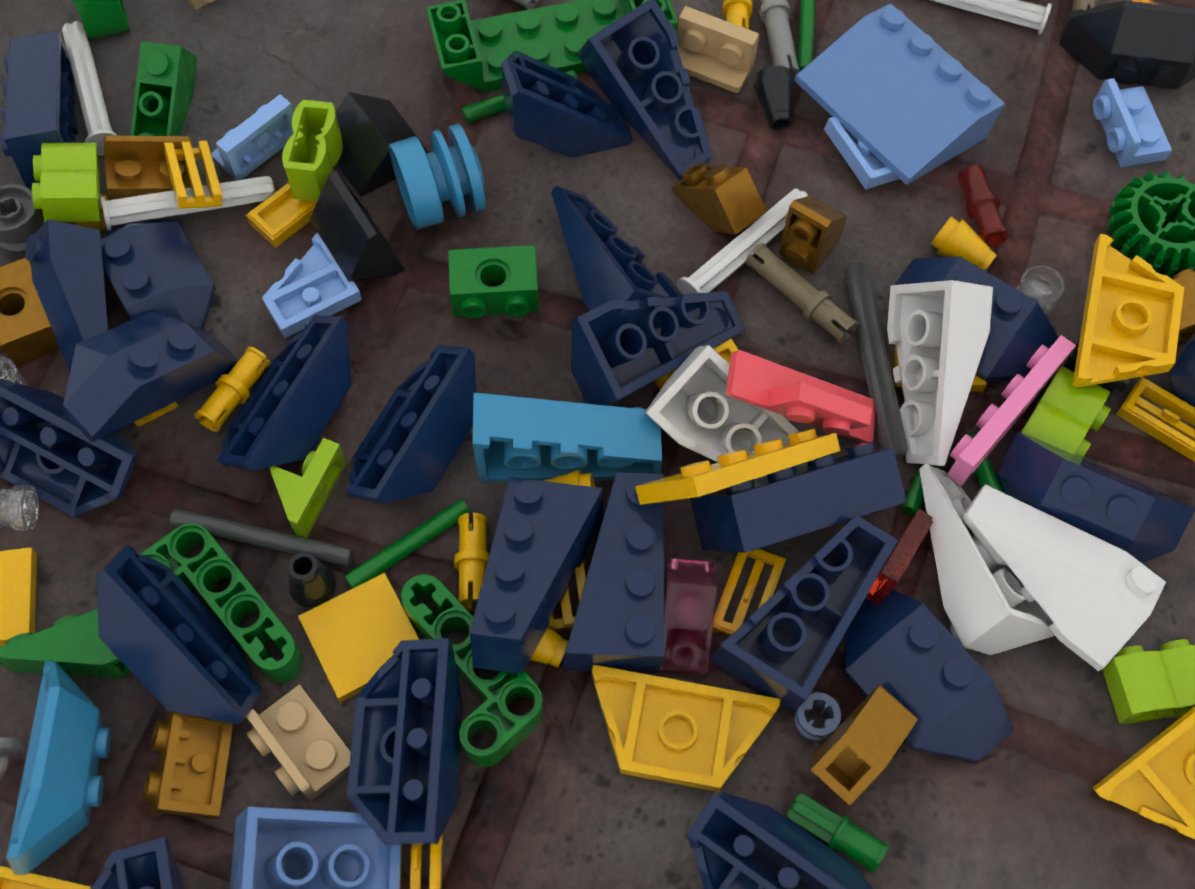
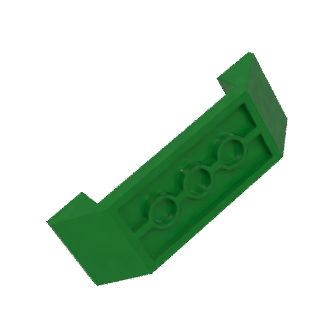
(550, 34)

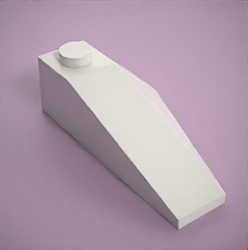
(939, 345)
(707, 421)
(1081, 582)
(975, 590)

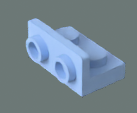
(1130, 125)
(255, 139)

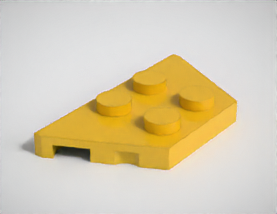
(1127, 319)
(678, 727)
(1159, 778)

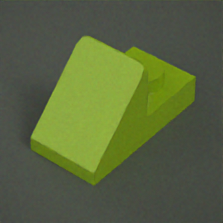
(306, 495)

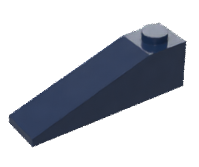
(645, 80)
(69, 281)
(640, 340)

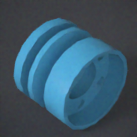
(438, 176)

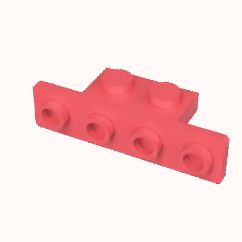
(800, 397)

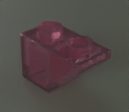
(688, 615)

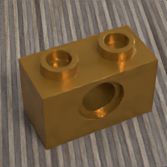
(28, 333)

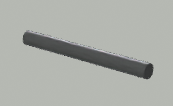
(264, 537)

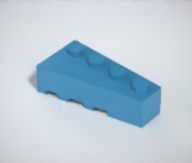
(557, 437)

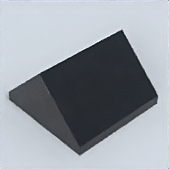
(366, 131)
(352, 233)

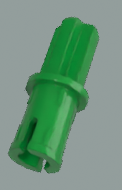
(837, 832)

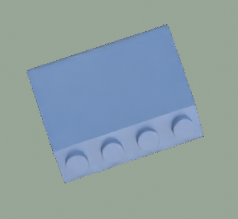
(901, 94)
(310, 851)

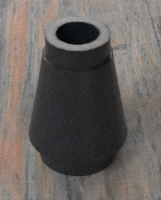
(775, 94)
(310, 580)

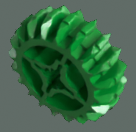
(1141, 213)

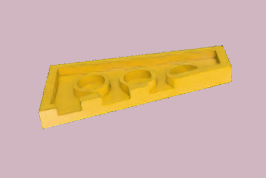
(739, 467)

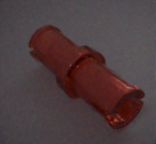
(983, 205)

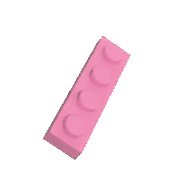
(998, 421)

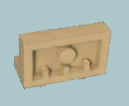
(716, 49)
(302, 742)

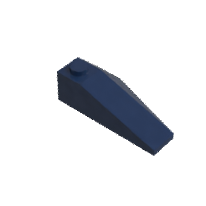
(602, 262)

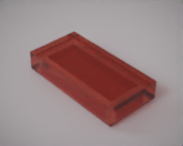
(901, 555)

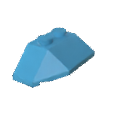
(58, 772)

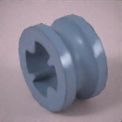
(830, 725)

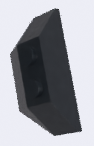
(1134, 42)

